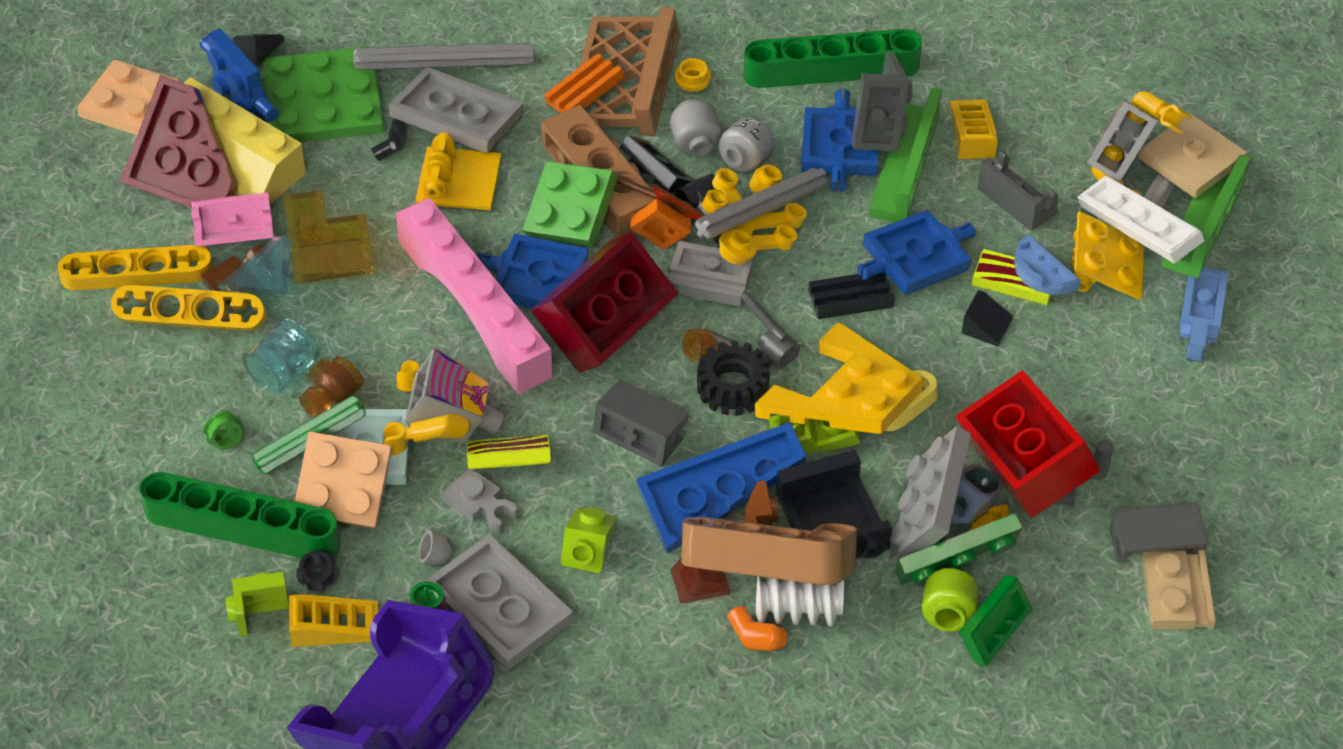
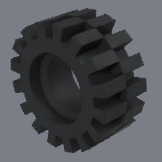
(732, 360)

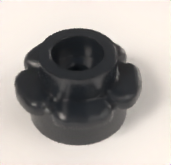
(309, 563)

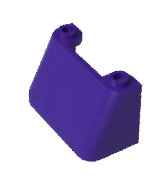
(413, 693)

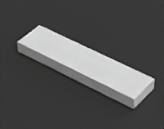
(1141, 219)

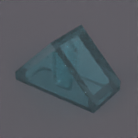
(263, 272)

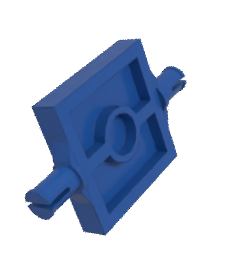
(236, 76)
(829, 145)
(917, 252)
(533, 267)

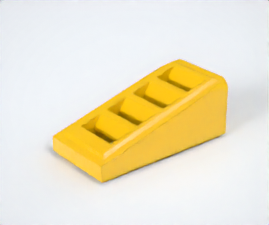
(976, 132)
(316, 633)

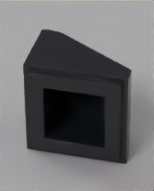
(258, 46)
(986, 319)

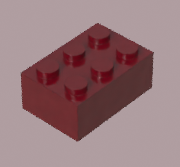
(604, 302)

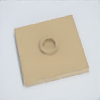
(1192, 158)

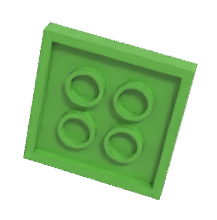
(322, 95)

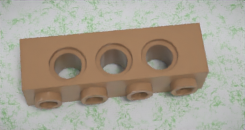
(579, 141)

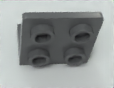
(881, 108)

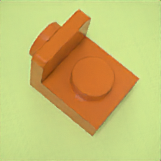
(661, 224)

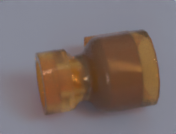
(332, 384)

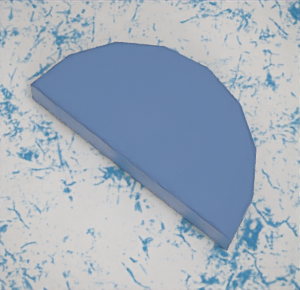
(1042, 270)

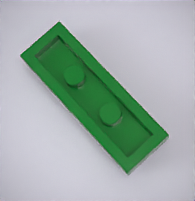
(959, 550)

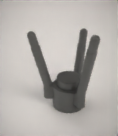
(774, 343)

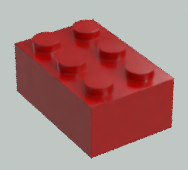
(1028, 444)

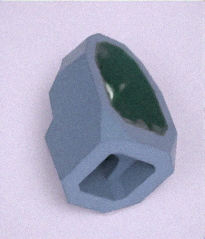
(975, 494)

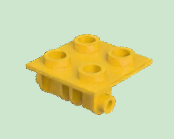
(458, 176)
(1107, 257)

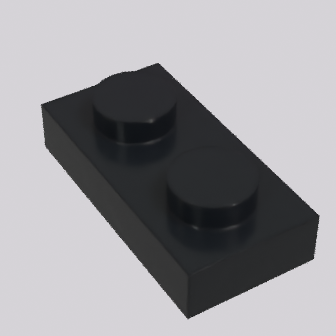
(652, 161)

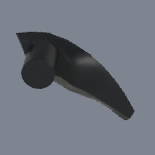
(394, 143)

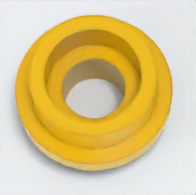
(692, 75)

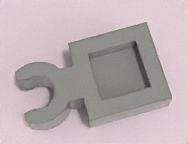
(477, 496)

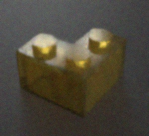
(325, 246)

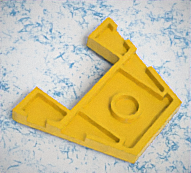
(858, 397)

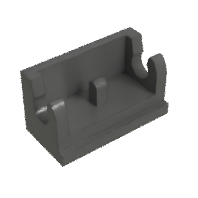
(1015, 194)
(639, 422)
(1157, 529)

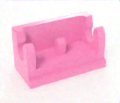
(232, 219)

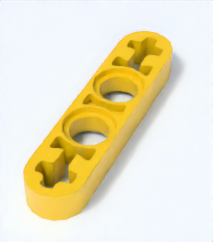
(135, 262)
(189, 305)

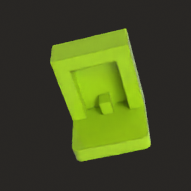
(587, 539)
(256, 595)

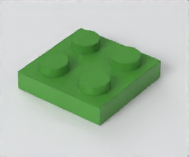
(570, 203)

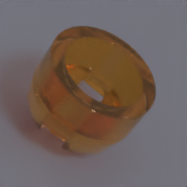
(695, 340)

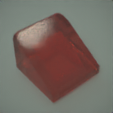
(698, 583)

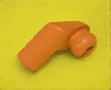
(756, 634)

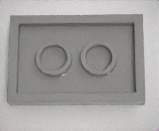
(457, 108)
(930, 495)
(502, 601)

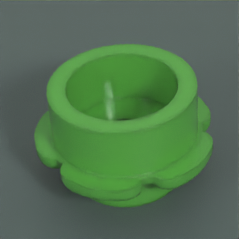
(227, 436)

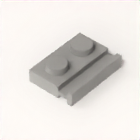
(706, 275)

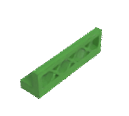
(904, 167)
(1209, 215)

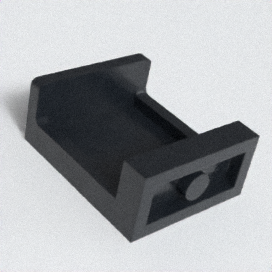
(833, 493)

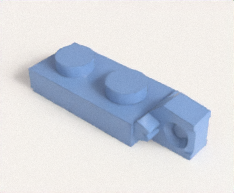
(1203, 310)

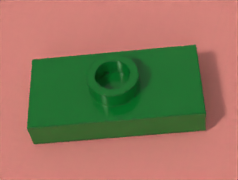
(995, 620)

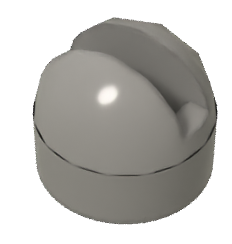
(435, 548)

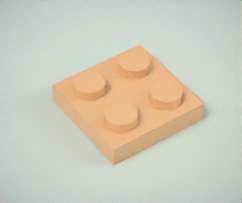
(120, 97)
(344, 478)

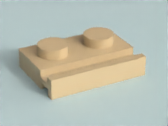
(1178, 590)

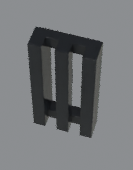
(849, 289)

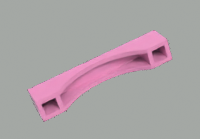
(507, 333)

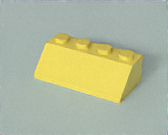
(257, 152)

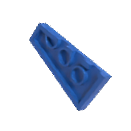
(716, 480)

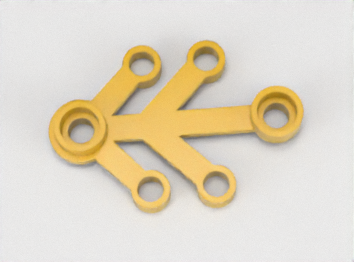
(737, 244)

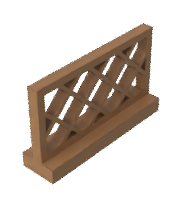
(651, 72)

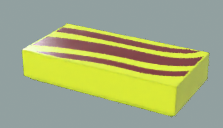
(998, 274)
(508, 452)

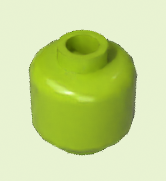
(949, 599)

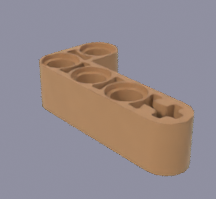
(770, 551)

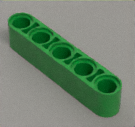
(828, 57)
(238, 515)

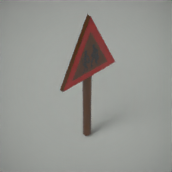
(663, 195)

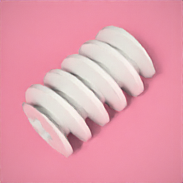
(798, 599)

